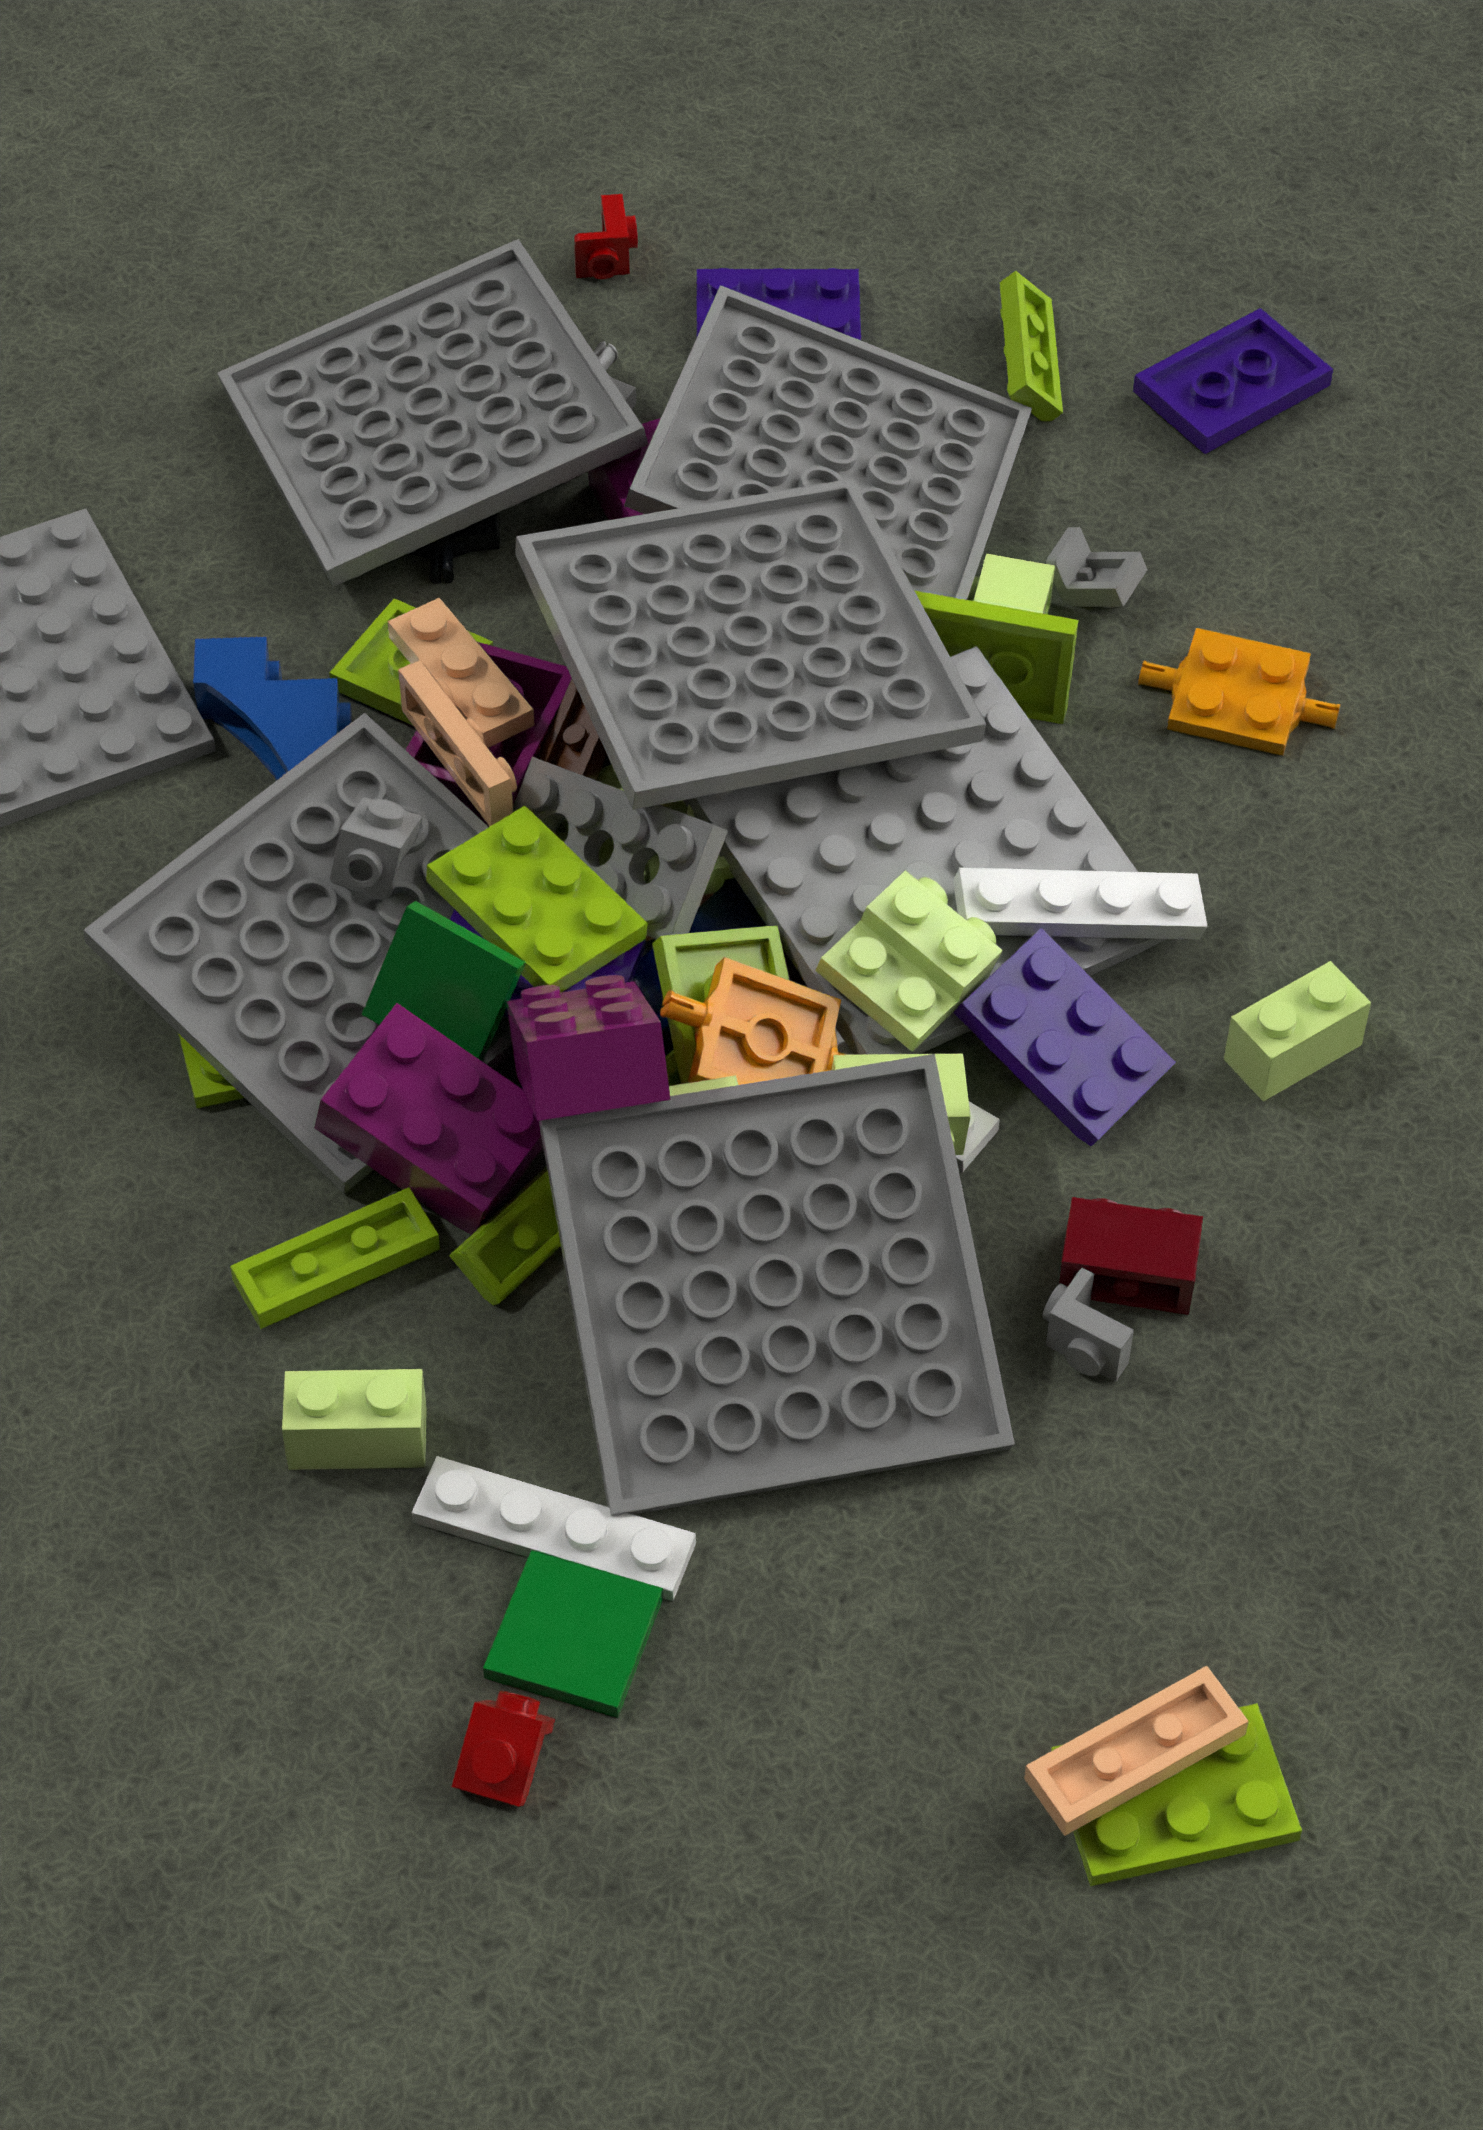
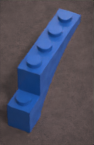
(267, 714)

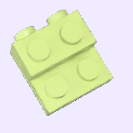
(911, 959)

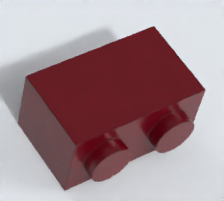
(1134, 1252)

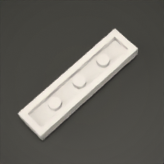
(1082, 902)
(533, 1518)

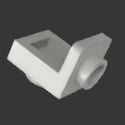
(1093, 577)
(373, 847)
(1085, 1336)

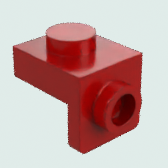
(607, 252)
(502, 1748)

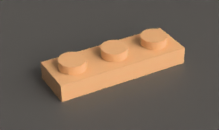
(452, 654)
(457, 742)
(1135, 1750)

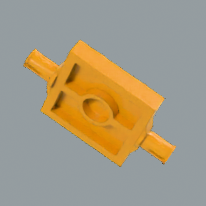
(1239, 692)
(757, 1026)

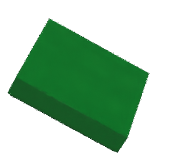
(445, 979)
(573, 1633)

